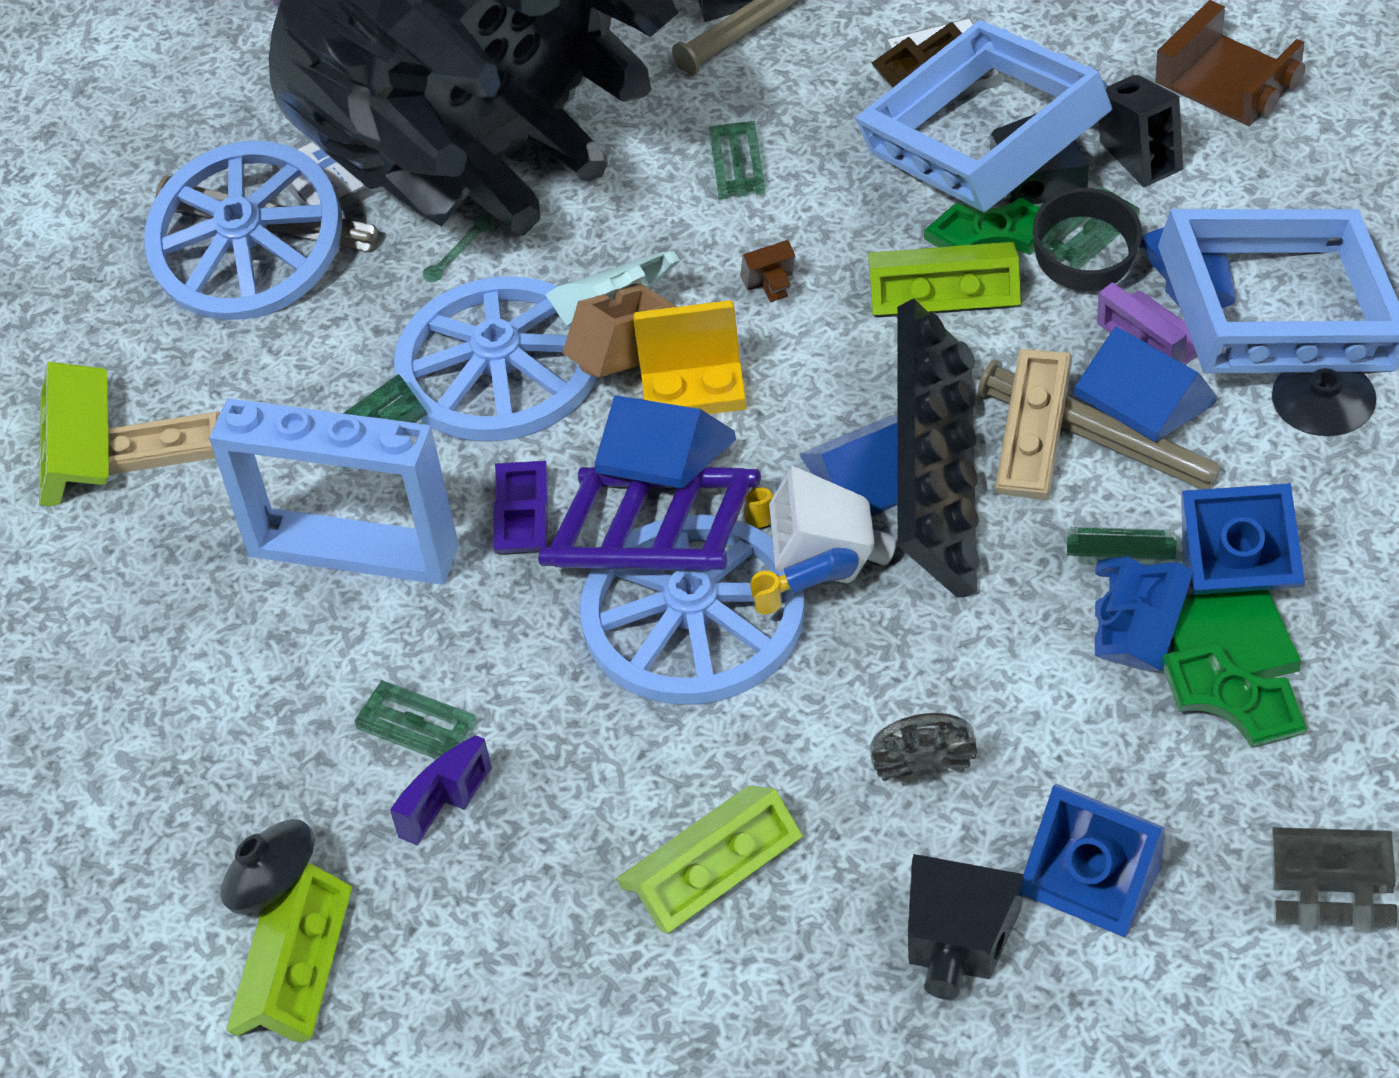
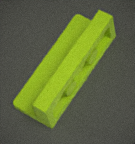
(945, 277)
(72, 429)
(711, 856)
(291, 957)

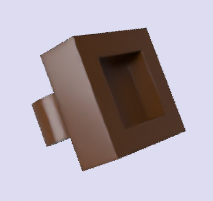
(769, 268)

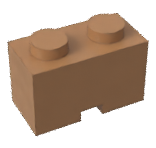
(604, 330)

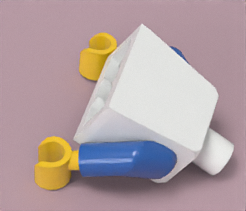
(816, 536)

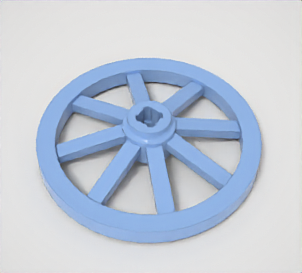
(242, 233)
(493, 349)
(691, 613)

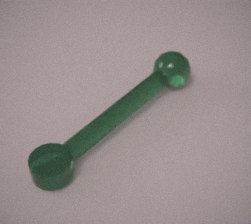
(434, 273)

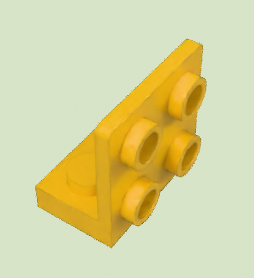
(691, 356)

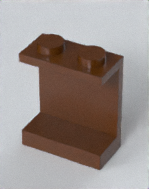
(1223, 71)

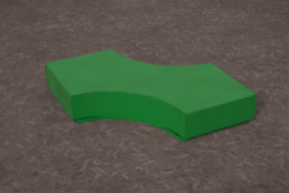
(970, 226)
(1257, 706)

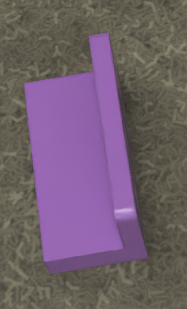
(1146, 321)

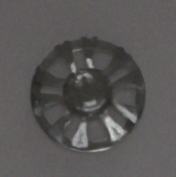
(923, 749)

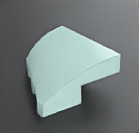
(641, 271)

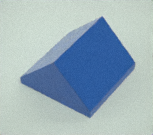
(1143, 386)
(659, 442)
(861, 462)
(1241, 539)
(1093, 860)

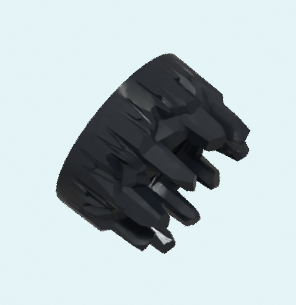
(444, 89)

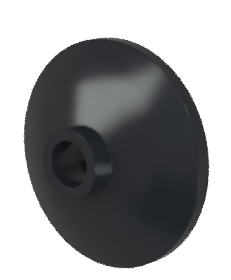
(1324, 410)
(267, 866)

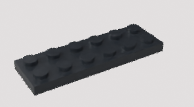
(936, 450)

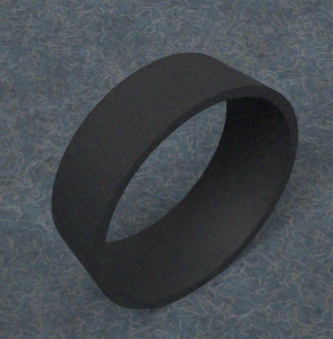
(1093, 204)

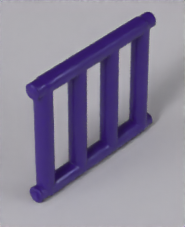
(662, 553)

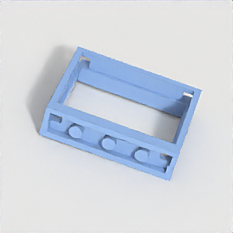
(892, 119)
(1281, 344)
(342, 441)

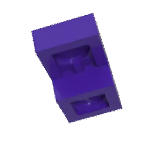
(520, 507)
(449, 780)

